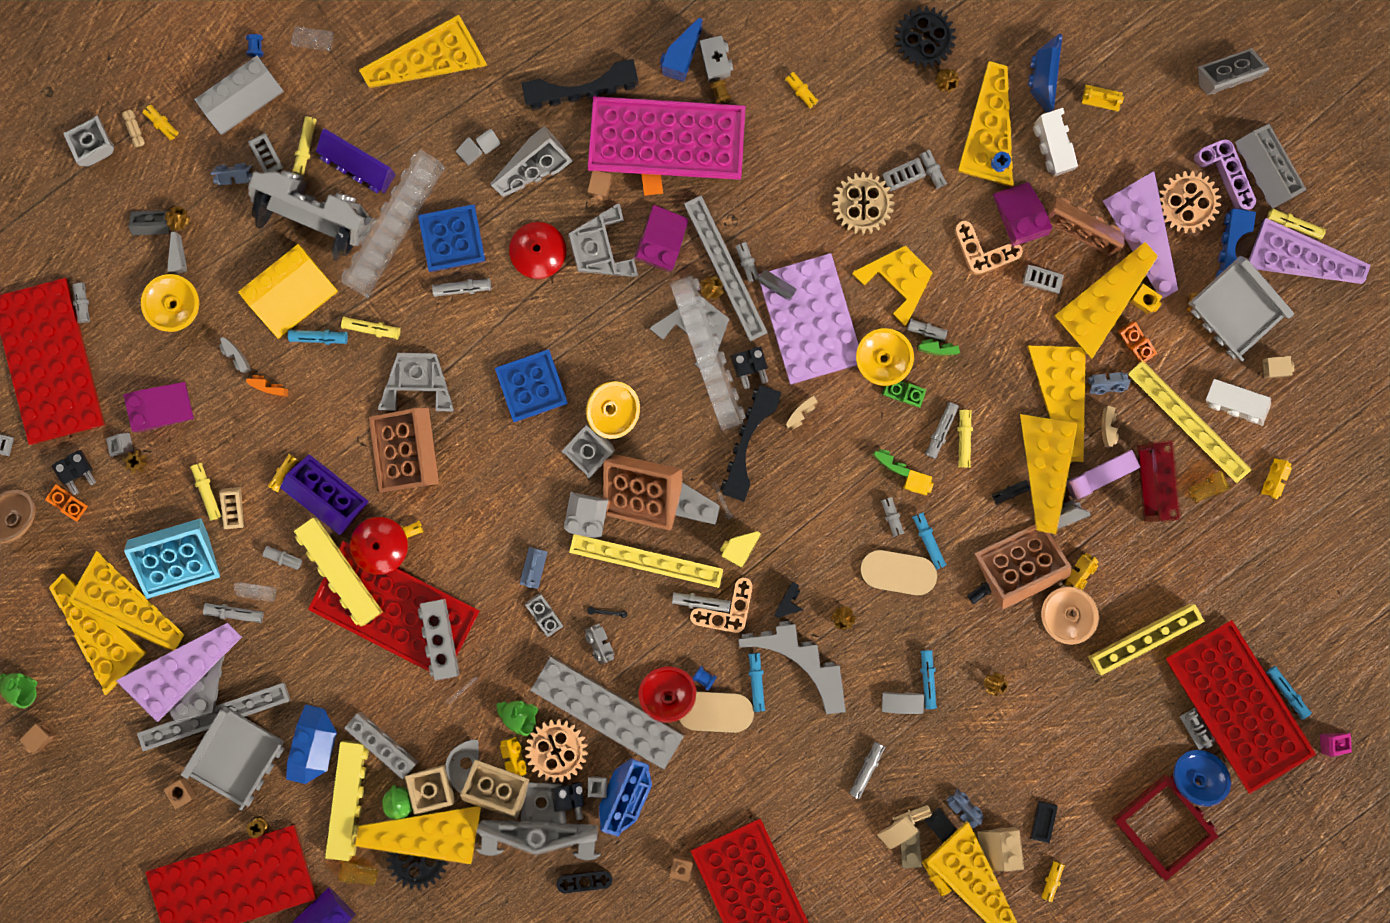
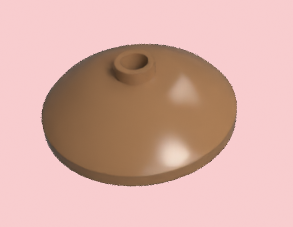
(16, 514)

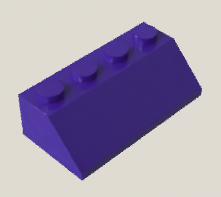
(354, 161)
(323, 494)
(326, 909)

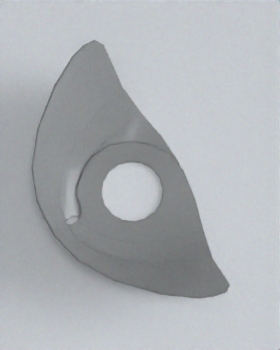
(455, 773)

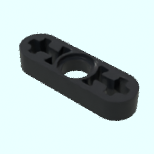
(571, 889)

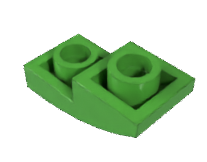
(932, 348)
(905, 393)
(886, 459)

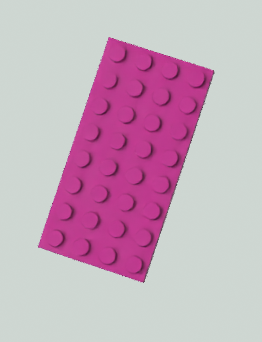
(666, 138)

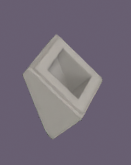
(488, 141)
(469, 151)
(119, 444)
(597, 787)

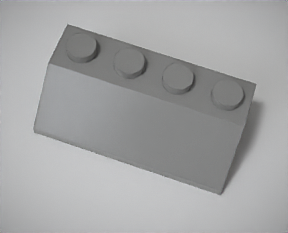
(239, 95)
(1270, 166)

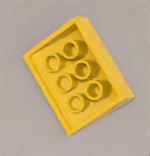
(288, 291)

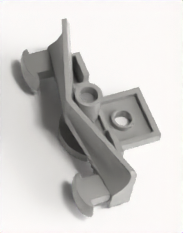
(538, 829)

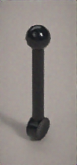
(592, 610)

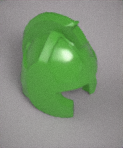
(18, 689)
(518, 716)
(397, 803)

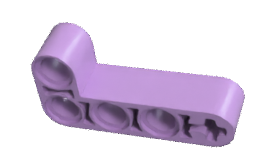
(1229, 177)
(1101, 475)

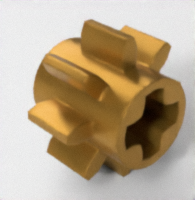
(947, 80)
(177, 218)
(711, 287)
(129, 461)
(843, 618)
(995, 684)

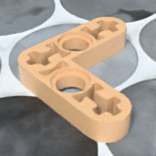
(978, 254)
(734, 613)

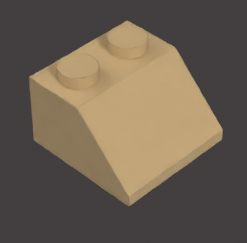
(430, 789)
(1002, 848)

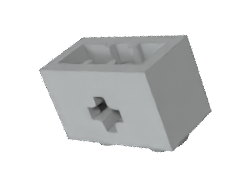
(710, 48)

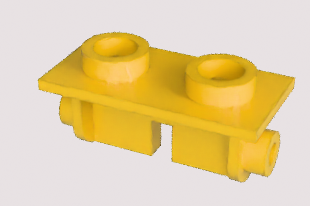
(1102, 98)
(1279, 470)
(1086, 567)
(512, 749)

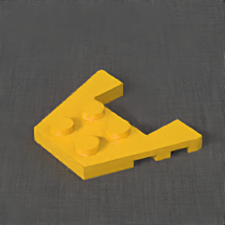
(904, 273)

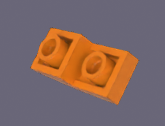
(652, 184)
(1137, 342)
(263, 385)
(66, 502)

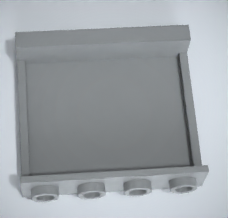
(1239, 307)
(234, 757)

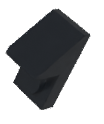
(785, 606)

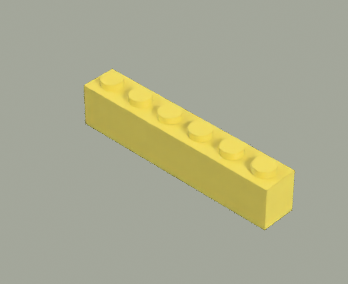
(338, 572)
(1145, 639)
(346, 800)

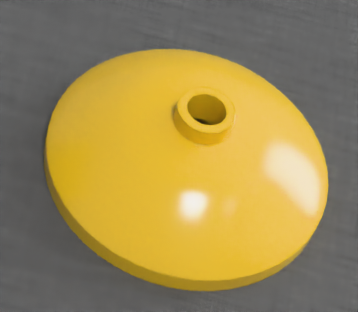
(157, 302)
(889, 344)
(622, 411)

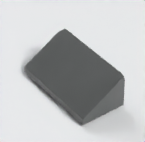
(148, 223)
(777, 285)

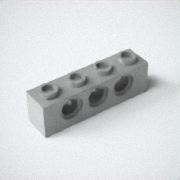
(439, 609)
(381, 745)

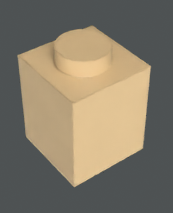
(1278, 367)

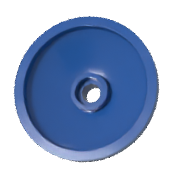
(1208, 771)

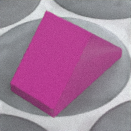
(1335, 744)

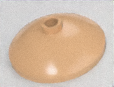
(1059, 620)

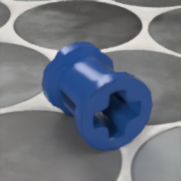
(254, 45)
(1005, 157)
(704, 678)

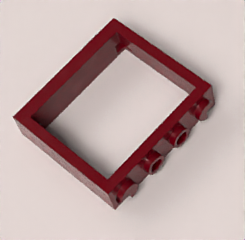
(1158, 481)
(1121, 817)

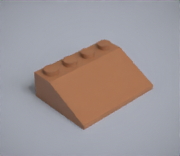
(1085, 227)
(403, 450)
(641, 491)
(1022, 565)

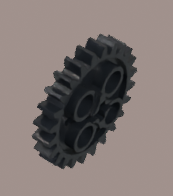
(934, 23)
(426, 875)

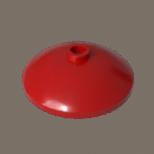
(545, 261)
(392, 544)
(667, 683)

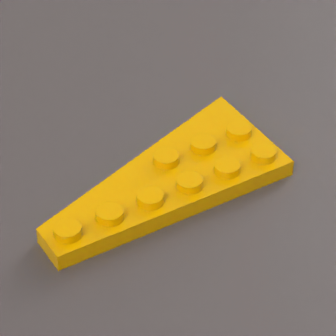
(435, 53)
(1100, 306)
(1063, 387)
(1048, 458)
(116, 600)
(104, 644)
(435, 836)
(968, 873)

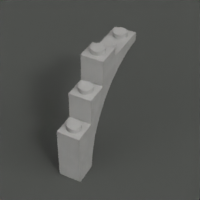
(785, 642)

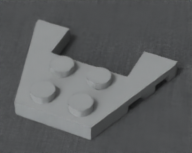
(592, 247)
(718, 319)
(416, 373)
(200, 698)

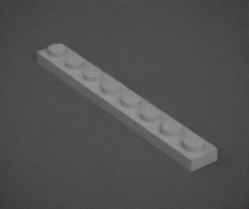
(725, 268)
(243, 706)

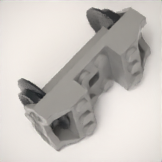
(336, 217)

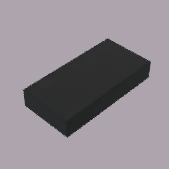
(1043, 821)

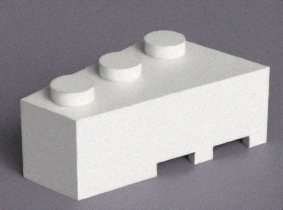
(1055, 143)
(1238, 402)

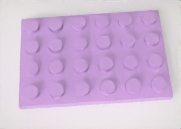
(815, 324)

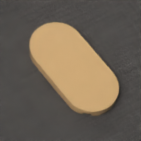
(898, 572)
(719, 713)

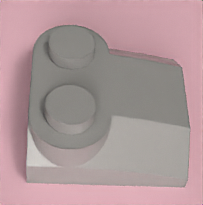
(89, 142)
(589, 450)
(1071, 513)
(585, 515)

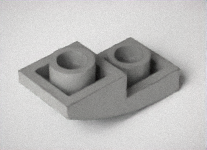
(231, 350)
(544, 614)
(903, 703)

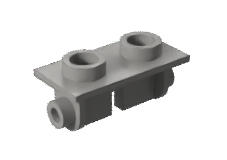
(595, 638)

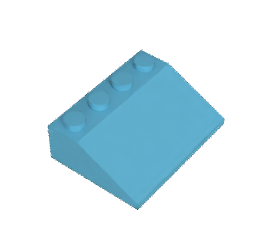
(172, 558)

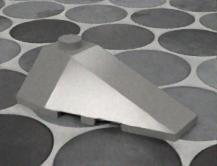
(535, 159)

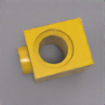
(1137, 299)
(918, 483)

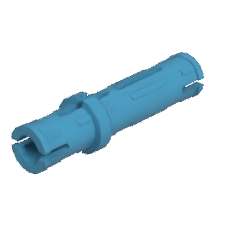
(318, 336)
(929, 540)
(926, 656)
(756, 682)
(1285, 688)

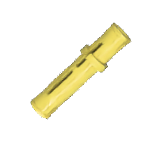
(302, 153)
(1276, 215)
(369, 327)
(965, 438)
(205, 491)

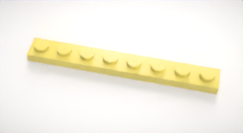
(1189, 421)
(646, 560)

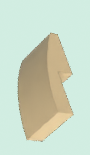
(796, 418)
(1109, 433)
(898, 832)

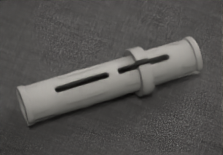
(470, 286)
(938, 437)
(701, 602)
(224, 611)
(865, 773)

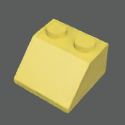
(739, 548)

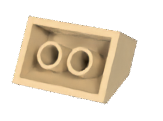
(495, 789)

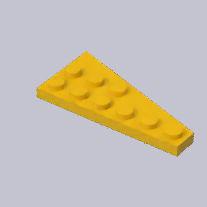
(989, 129)

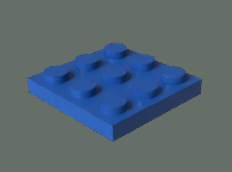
(451, 238)
(531, 385)

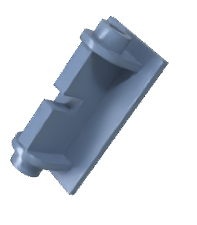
(224, 174)
(1118, 382)
(533, 568)
(961, 802)

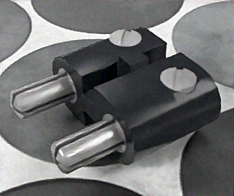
(748, 363)
(72, 468)
(568, 797)

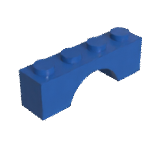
(1237, 223)

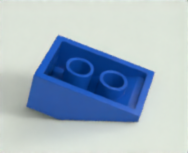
(680, 53)

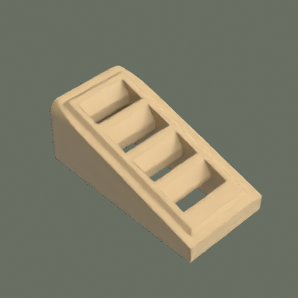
(238, 499)

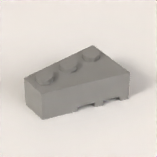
(696, 506)

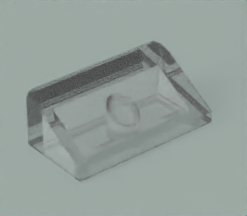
(312, 38)
(255, 591)

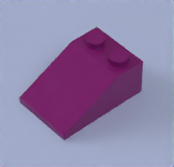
(1022, 214)
(661, 239)
(158, 407)

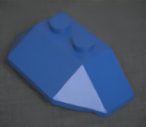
(1045, 73)
(311, 745)
(625, 797)

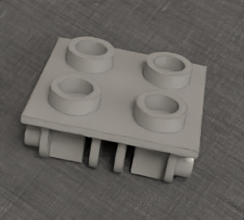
(1197, 729)

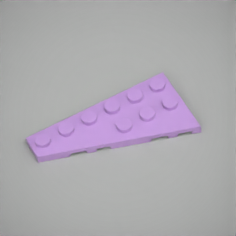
(1141, 219)
(1293, 253)
(169, 678)

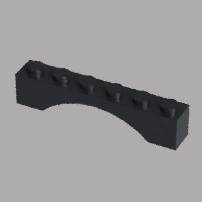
(619, 76)
(764, 405)

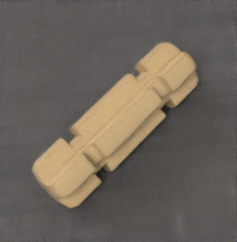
(133, 128)

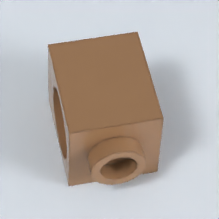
(599, 185)
(37, 738)
(178, 801)
(681, 868)

